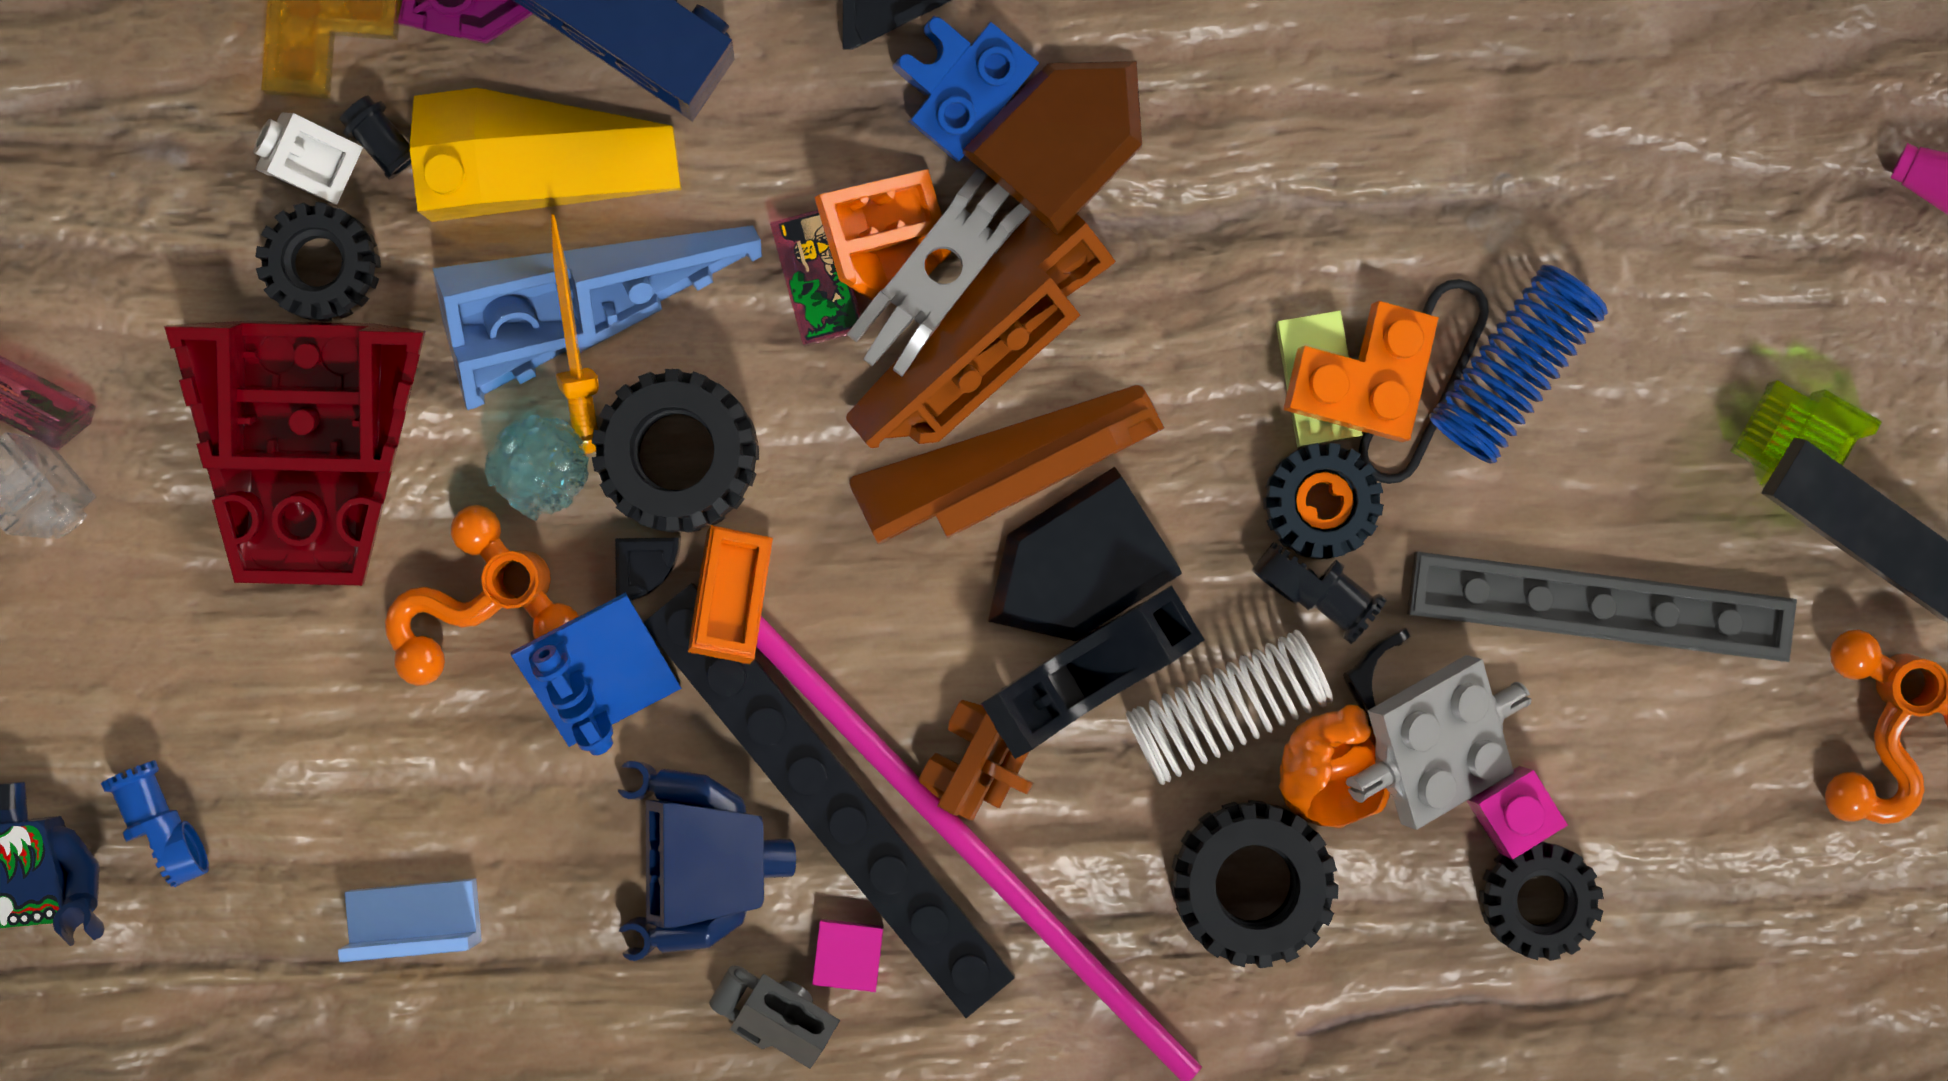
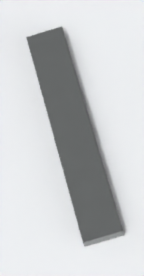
(1602, 606)

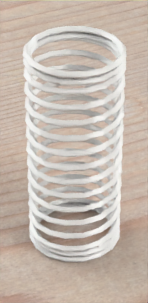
(1139, 717)

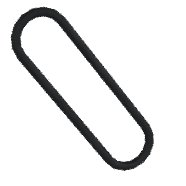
(1457, 373)

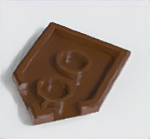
(1063, 137)

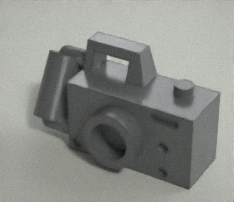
(774, 1015)

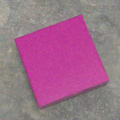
(848, 955)

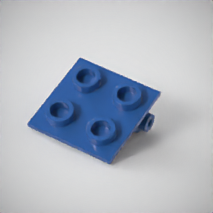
(596, 672)

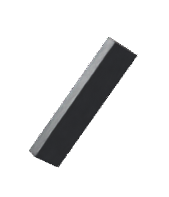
(1862, 524)

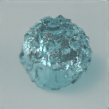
(538, 465)

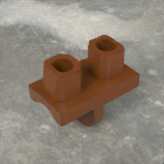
(984, 771)

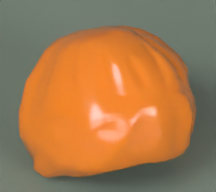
(1321, 759)

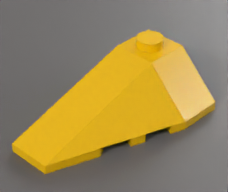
(517, 153)

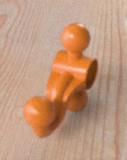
(474, 532)
(1852, 794)

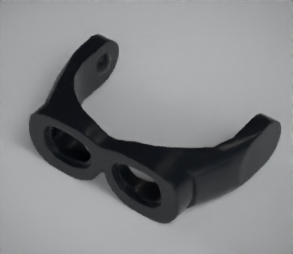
(1361, 676)

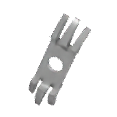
(920, 296)

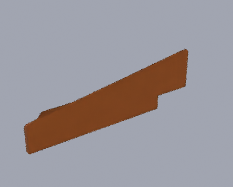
(987, 335)
(1001, 467)

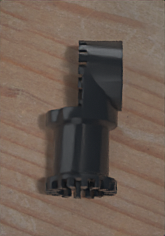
(1331, 594)

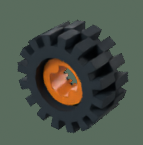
(1347, 478)

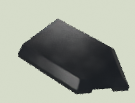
(1081, 562)

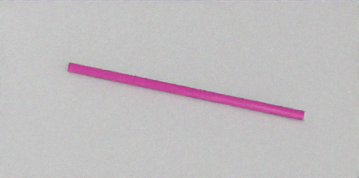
(976, 854)

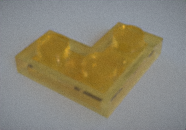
(303, 37)

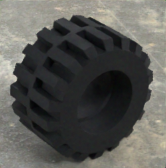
(621, 438)
(1293, 922)

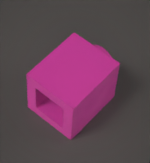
(1517, 813)

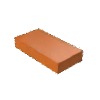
(730, 594)

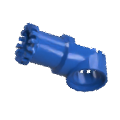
(147, 813)

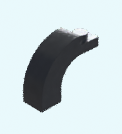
(1092, 671)

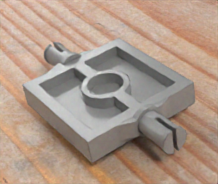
(1440, 742)

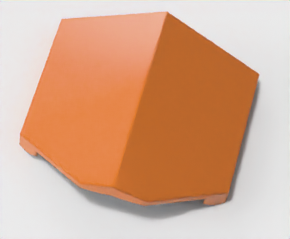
(878, 228)

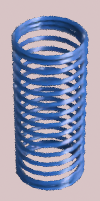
(1566, 292)

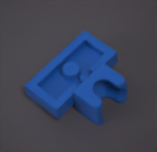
(964, 83)

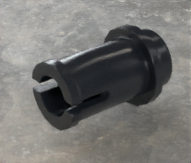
(377, 135)

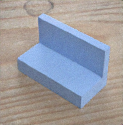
(411, 920)

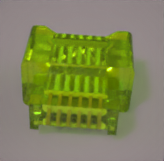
(1786, 414)

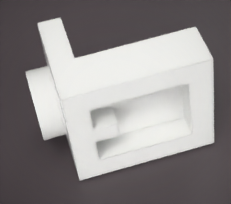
(306, 156)

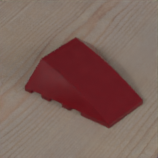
(297, 439)

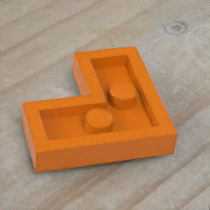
(1378, 389)

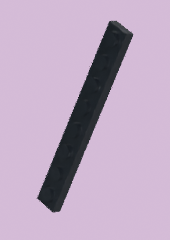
(838, 813)

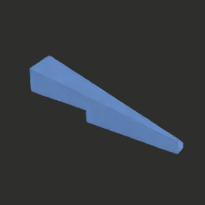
(507, 312)

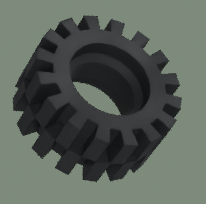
(280, 255)
(1568, 928)

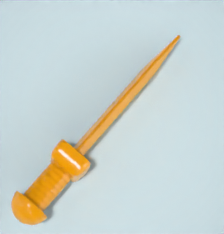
(578, 383)

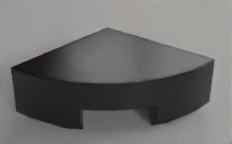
(644, 564)

